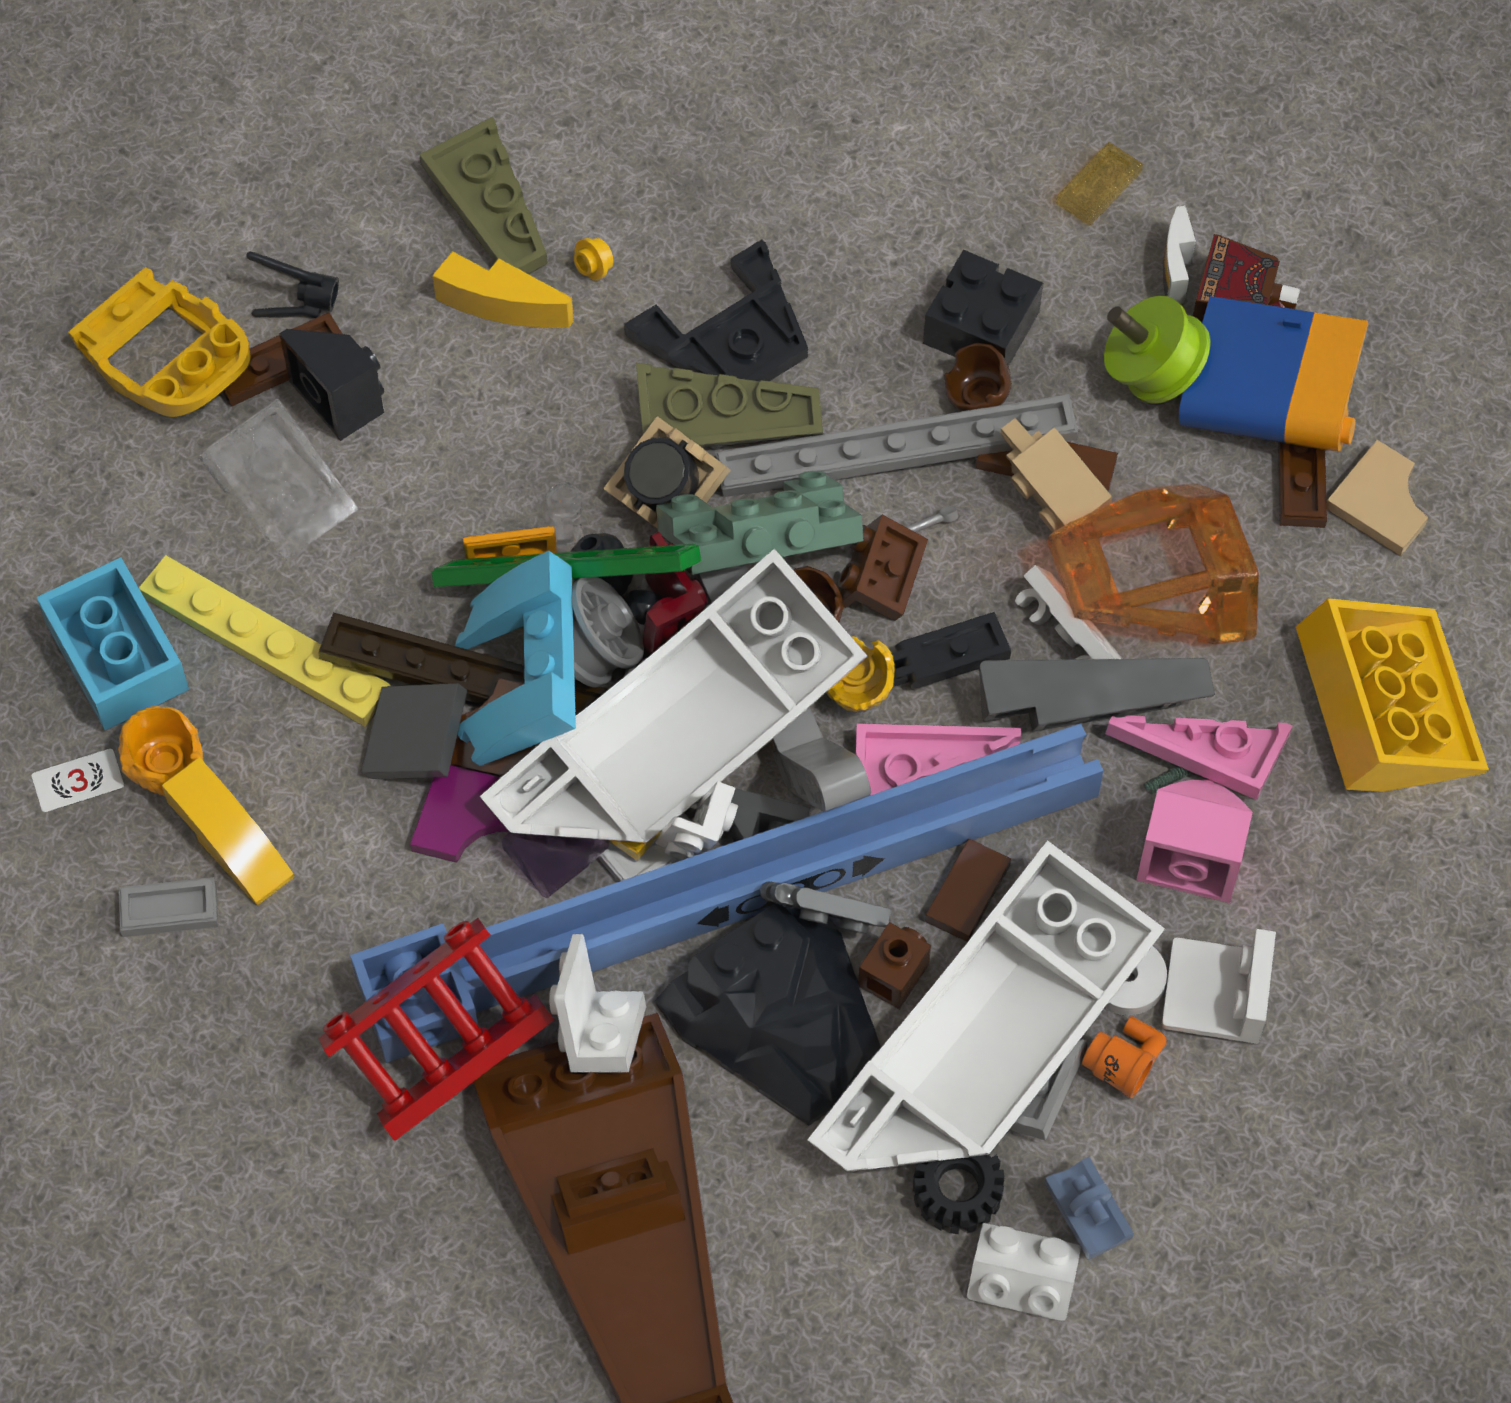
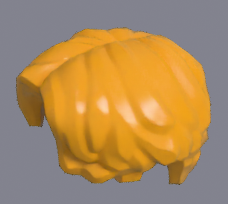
(157, 746)

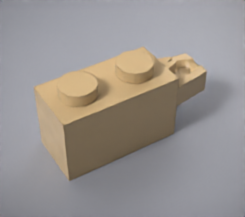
(1052, 475)

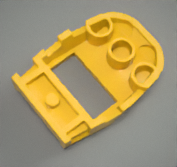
(190, 377)

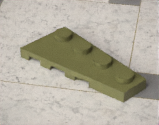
(483, 190)
(726, 408)

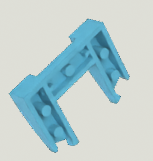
(540, 599)

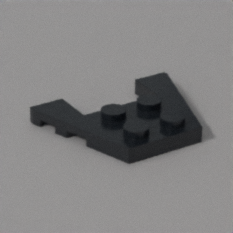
(747, 340)

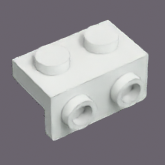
(712, 817)
(1023, 1272)

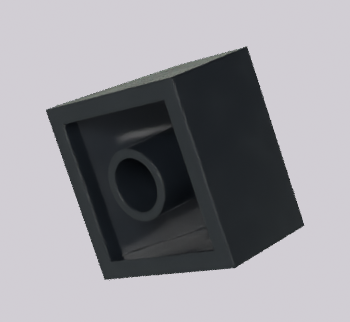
(334, 378)

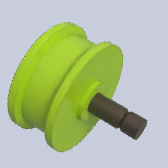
(1156, 348)

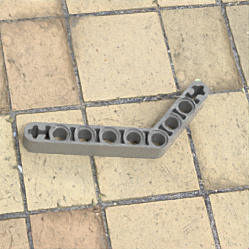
(806, 760)

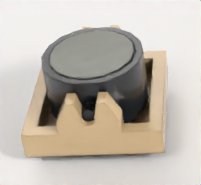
(663, 467)

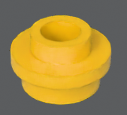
(593, 258)

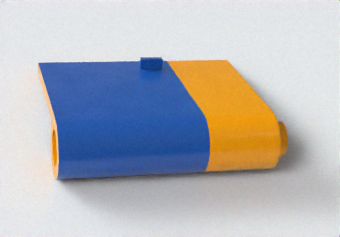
(1276, 375)

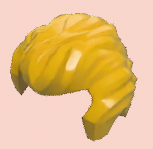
(868, 682)

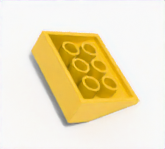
(1389, 695)

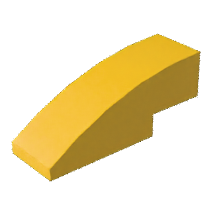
(501, 294)
(227, 831)

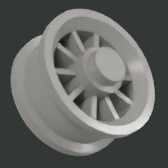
(603, 632)

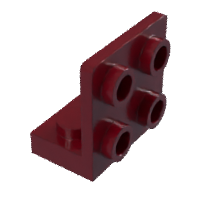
(680, 604)

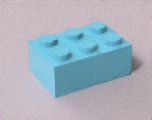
(113, 643)

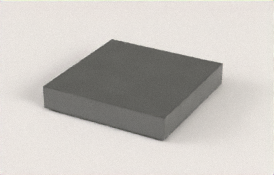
(414, 731)

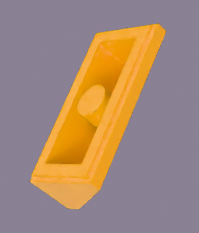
(511, 543)

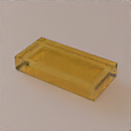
(1099, 183)

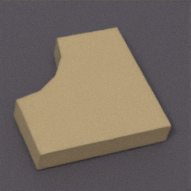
(1378, 499)

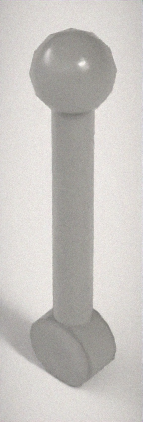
(946, 514)

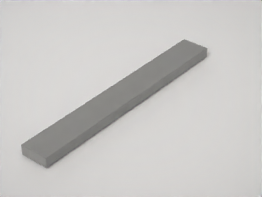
(891, 445)

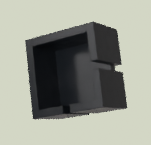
(982, 308)

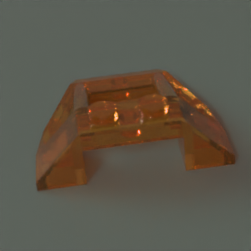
(1229, 572)

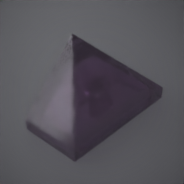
(551, 860)

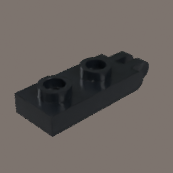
(949, 651)

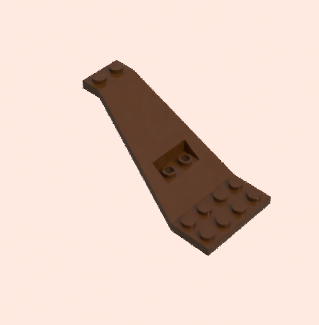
(617, 1209)

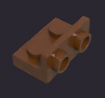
(883, 567)

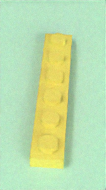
(261, 639)

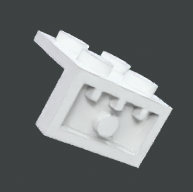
(1219, 988)
(594, 1026)

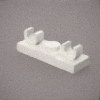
(1054, 602)

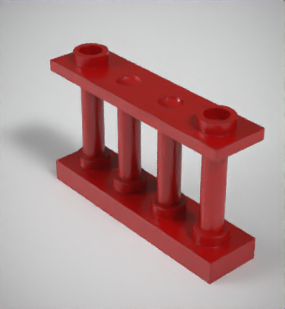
(440, 1076)

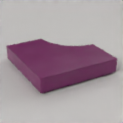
(455, 815)

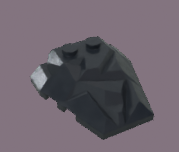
(777, 1010)

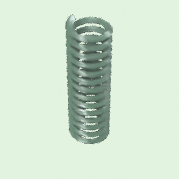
(1165, 778)

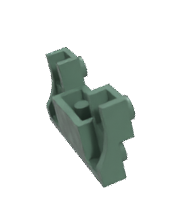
(793, 521)

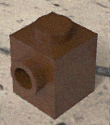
(894, 964)

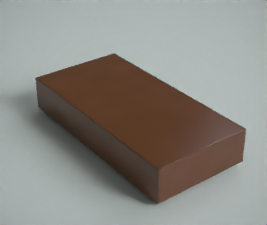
(968, 890)

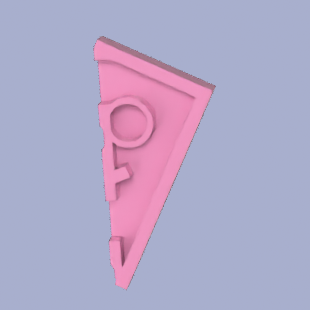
(1215, 750)
(910, 752)

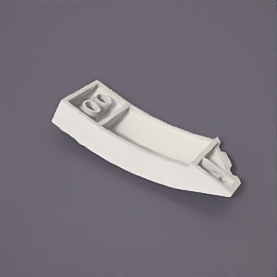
(683, 715)
(992, 1022)

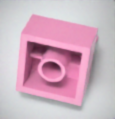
(1195, 839)

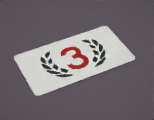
(77, 780)

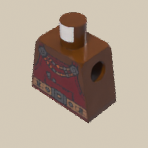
(1241, 275)

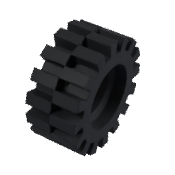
(959, 1213)

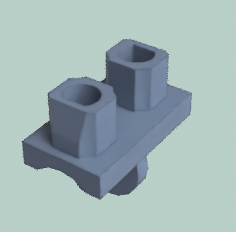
(1089, 1208)

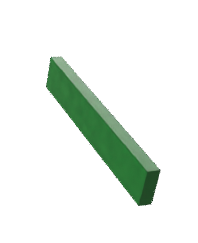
(584, 564)

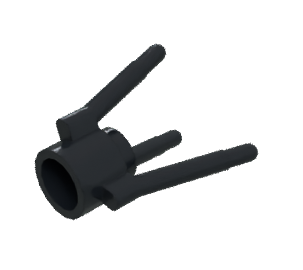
(315, 289)

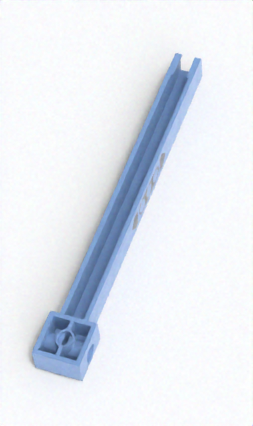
(726, 881)

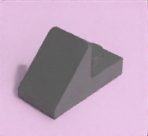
(762, 813)

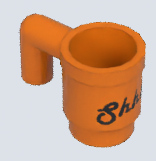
(1121, 1062)

